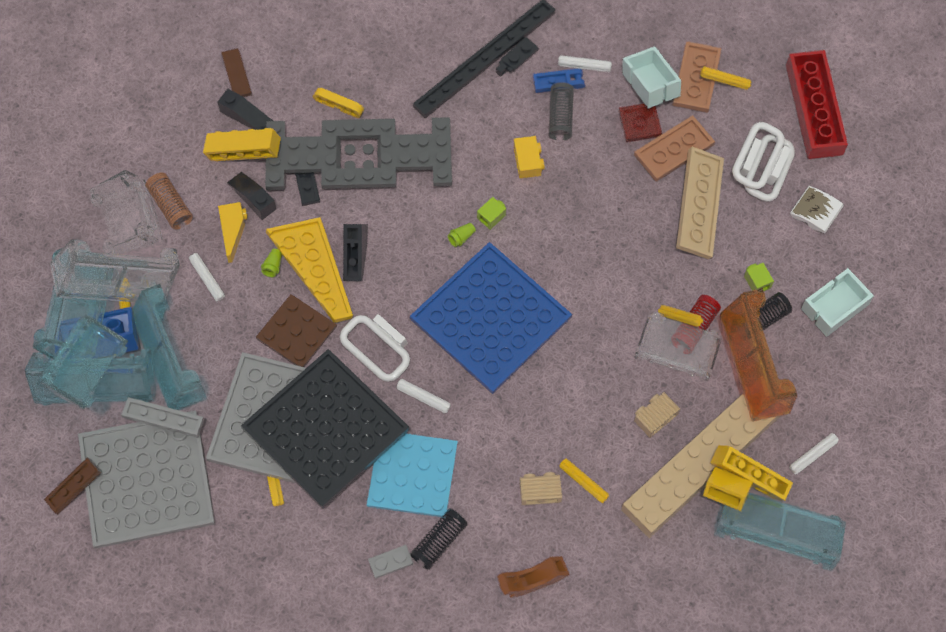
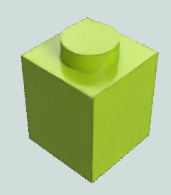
(491, 213)
(758, 277)

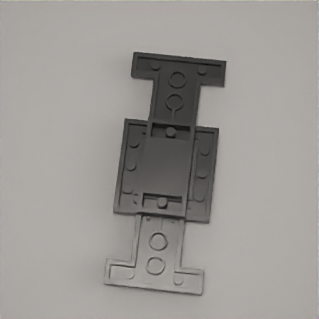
(393, 154)

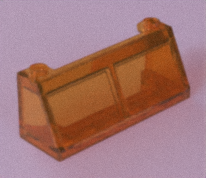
(760, 384)

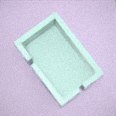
(651, 77)
(837, 302)

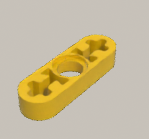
(334, 100)

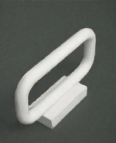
(752, 162)
(774, 163)
(387, 334)

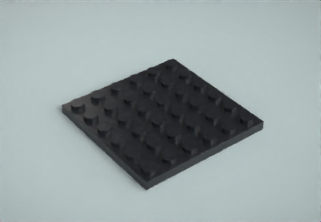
(325, 428)

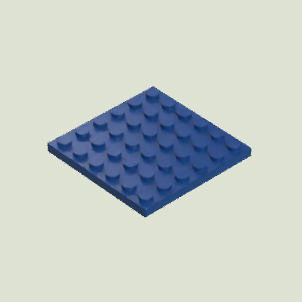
(490, 317)

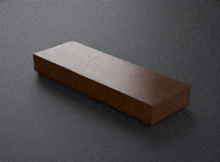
(236, 72)
(72, 486)

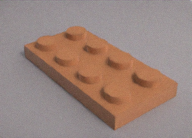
(697, 90)
(671, 148)

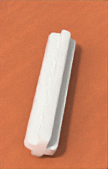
(584, 63)
(207, 277)
(423, 396)
(814, 453)

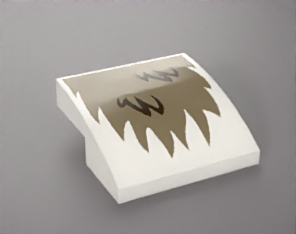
(817, 209)

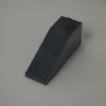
(242, 110)
(253, 195)
(354, 251)

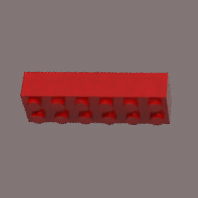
(816, 104)

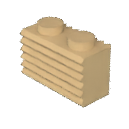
(656, 414)
(540, 489)

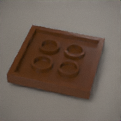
(296, 331)

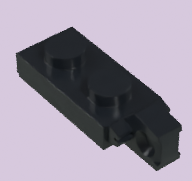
(516, 57)

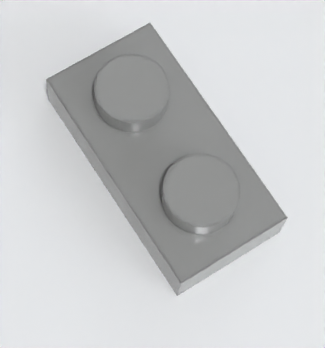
(390, 561)

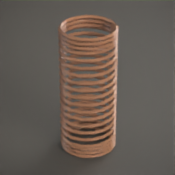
(181, 213)

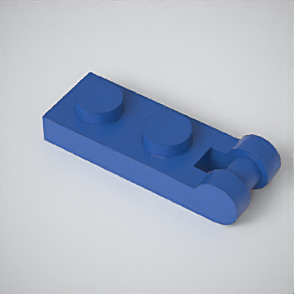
(545, 80)

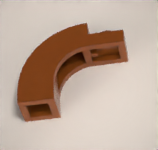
(533, 578)

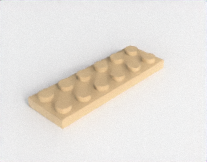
(700, 203)

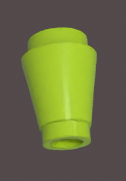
(459, 235)
(272, 263)

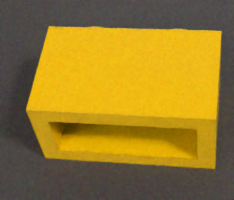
(527, 157)
(727, 488)

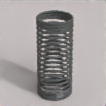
(568, 95)

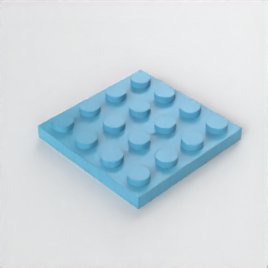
(414, 476)

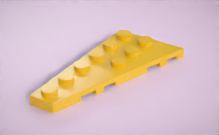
(311, 257)

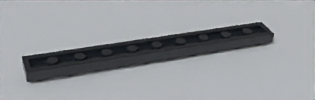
(483, 58)

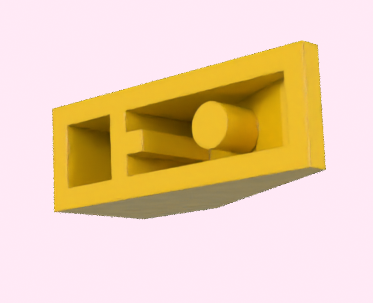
(233, 224)

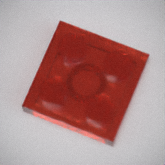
(639, 122)

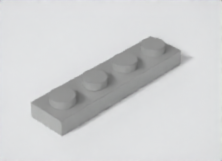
(162, 417)

